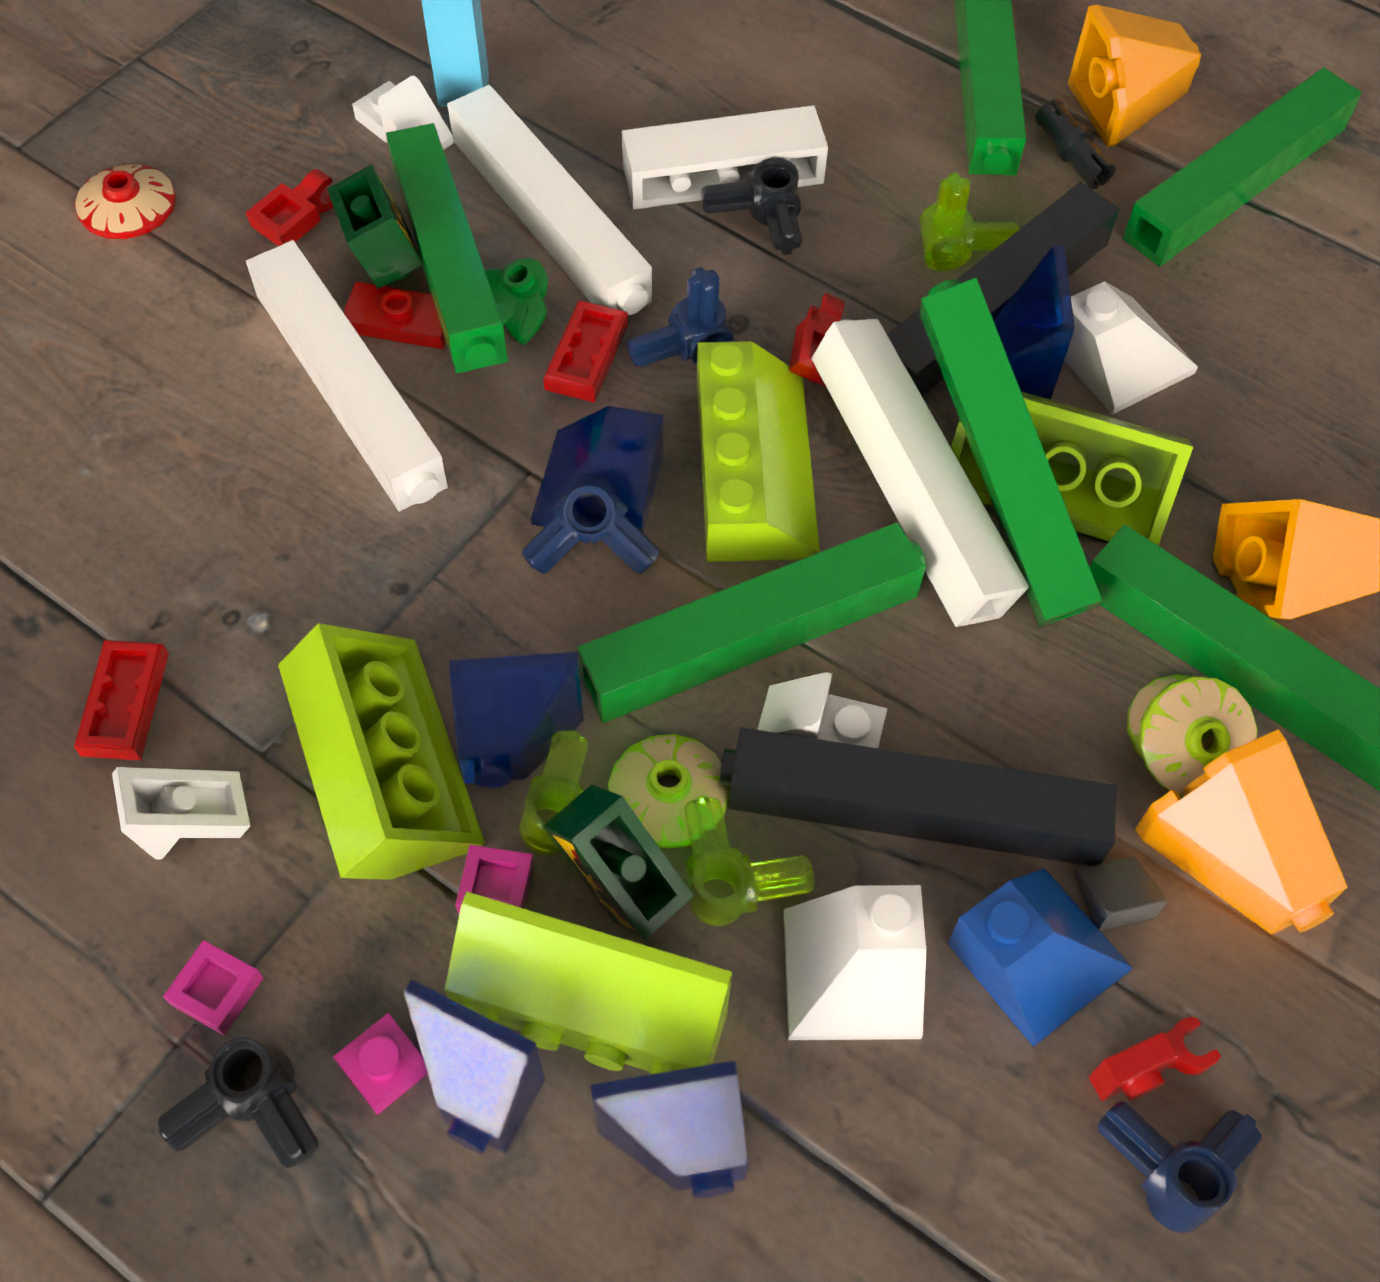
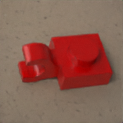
(291, 213)
(810, 335)
(1139, 1067)

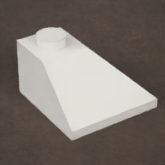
(1122, 349)
(856, 964)

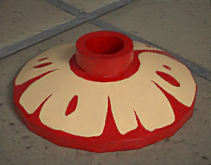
(125, 201)

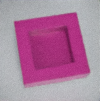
(496, 875)
(213, 987)
(382, 1063)

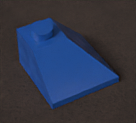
(1036, 953)

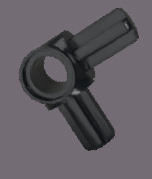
(770, 197)
(224, 1095)

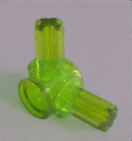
(949, 228)
(553, 788)
(717, 860)

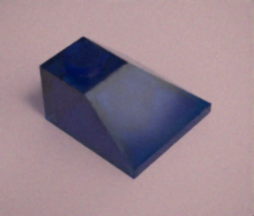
(1039, 325)
(611, 444)
(511, 711)
(476, 1068)
(679, 1126)

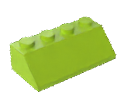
(754, 456)
(1102, 466)
(377, 753)
(586, 989)

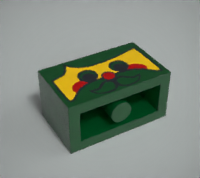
(374, 227)
(618, 861)

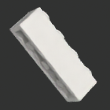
(679, 159)

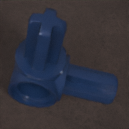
(692, 321)
(570, 527)
(1202, 1164)

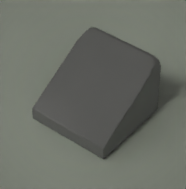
(1119, 893)

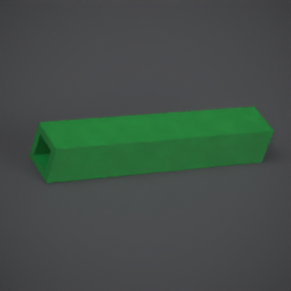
(990, 86)
(1240, 166)
(447, 249)
(1008, 452)
(750, 621)
(1244, 649)

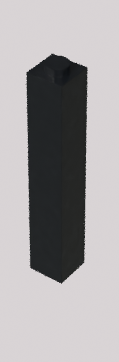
(1077, 220)
(921, 797)

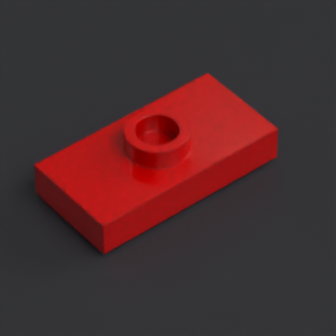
(394, 315)
(586, 351)
(121, 700)

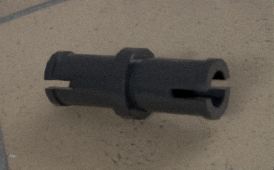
(1075, 144)

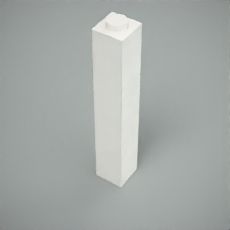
(550, 202)
(348, 376)
(918, 472)

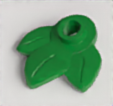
(520, 296)

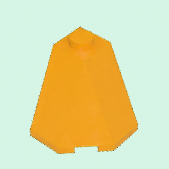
(1129, 69)
(1297, 555)
(1251, 837)

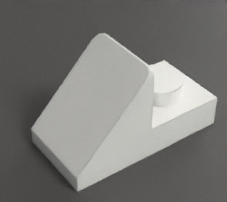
(400, 108)
(808, 710)
(178, 803)

